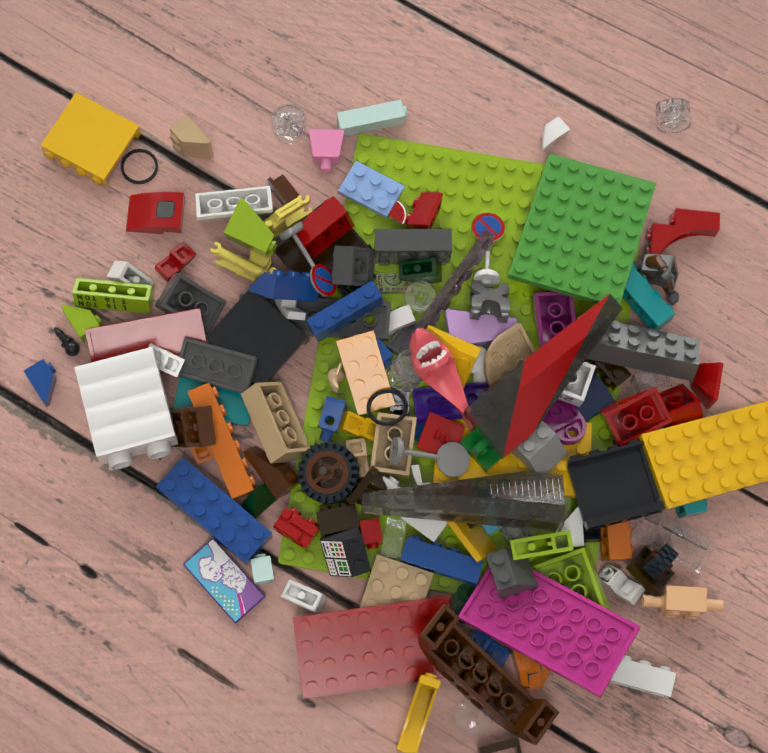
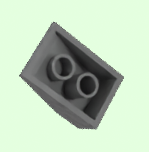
(185, 294)

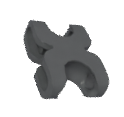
(489, 301)

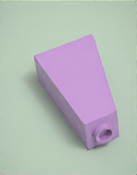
(476, 332)

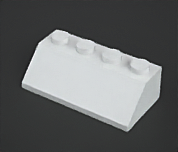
(221, 204)

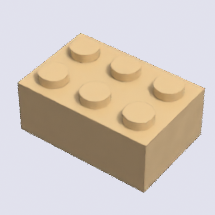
(382, 441)

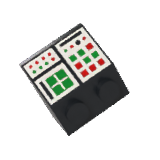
(345, 553)

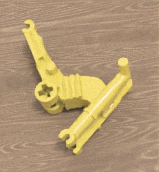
(257, 264)

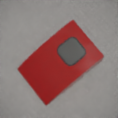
(156, 212)

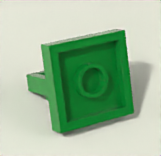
(480, 450)

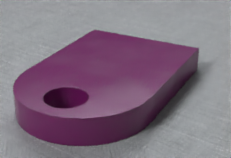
(565, 418)

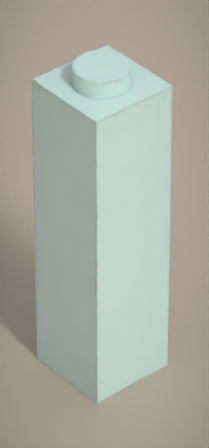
(372, 117)

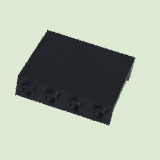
(258, 331)
(613, 485)

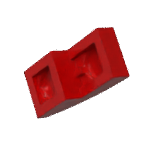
(176, 261)

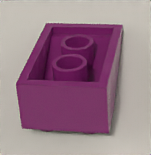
(551, 314)

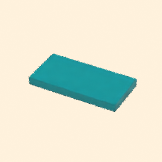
(231, 400)

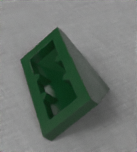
(258, 501)

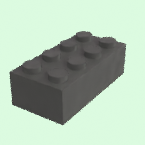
(412, 244)

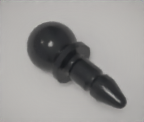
(71, 348)

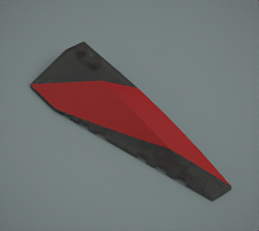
(523, 397)

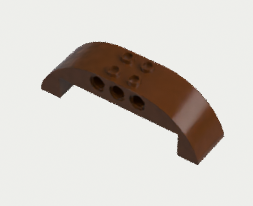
(483, 679)

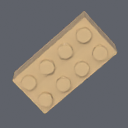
(275, 422)

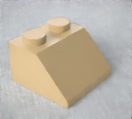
(190, 139)

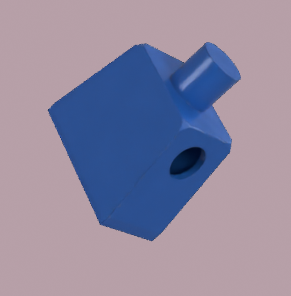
(333, 409)

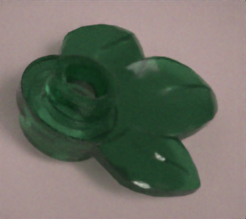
(459, 598)

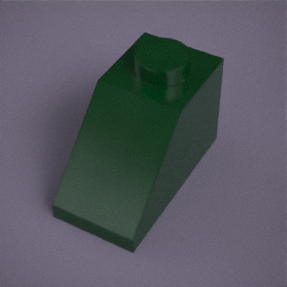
(421, 270)

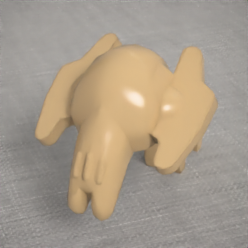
(336, 376)

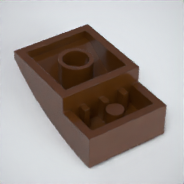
(193, 426)

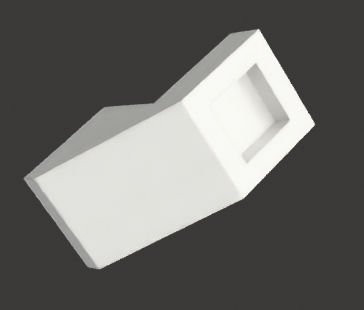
(620, 585)

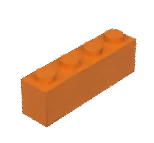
(616, 542)

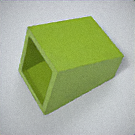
(250, 231)

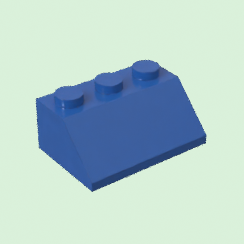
(285, 286)

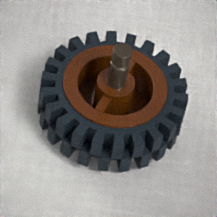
(328, 473)

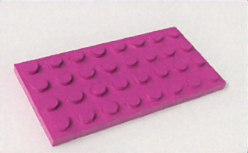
(554, 629)

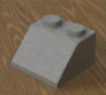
(541, 450)

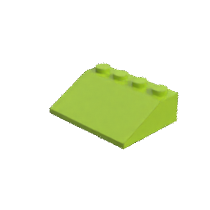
(576, 572)

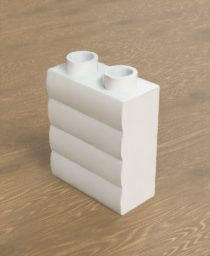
(126, 408)

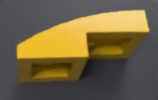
(358, 426)

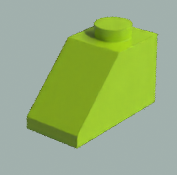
(81, 320)

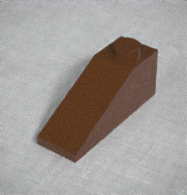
(277, 476)

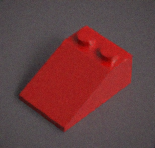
(635, 416)

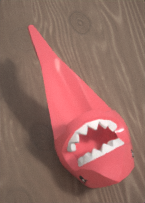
(437, 368)

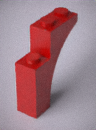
(682, 224)

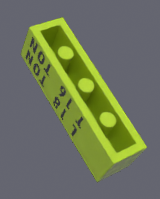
(113, 295)

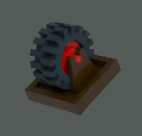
(653, 567)

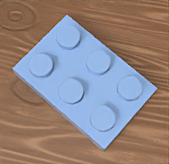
(371, 189)

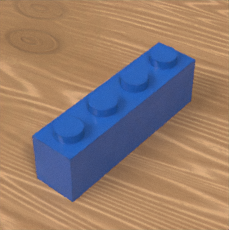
(344, 311)
(441, 561)

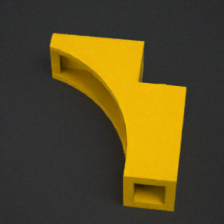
(418, 713)

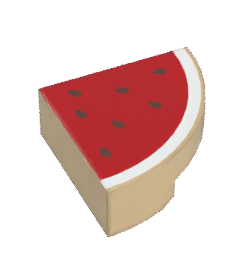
(398, 213)

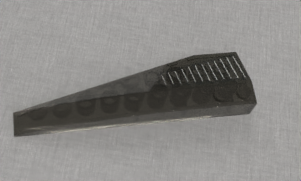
(501, 500)

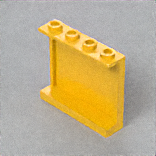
(89, 139)

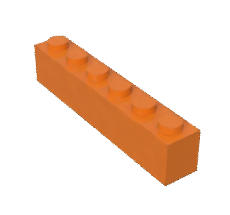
(226, 449)

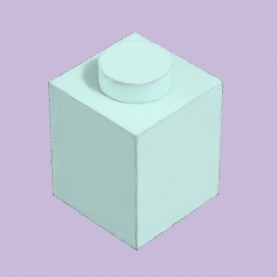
(262, 569)

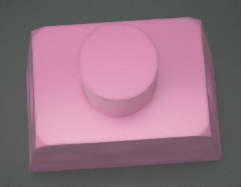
(326, 147)

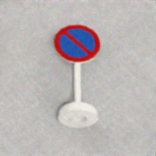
(496, 226)

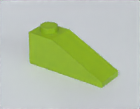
(542, 545)

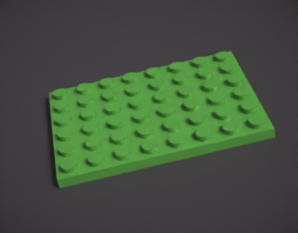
(582, 230)

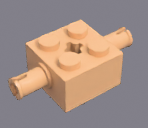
(682, 601)

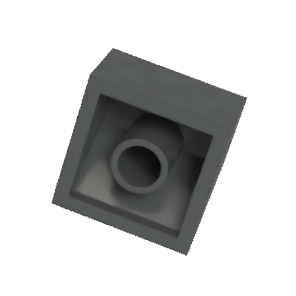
(352, 265)
(510, 575)

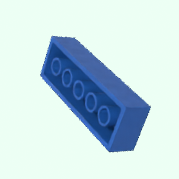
(214, 511)

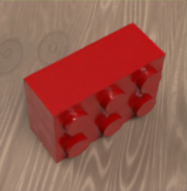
(324, 227)

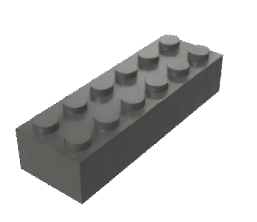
(648, 351)

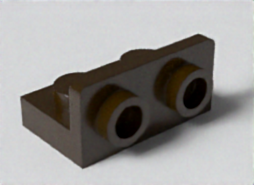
(611, 374)

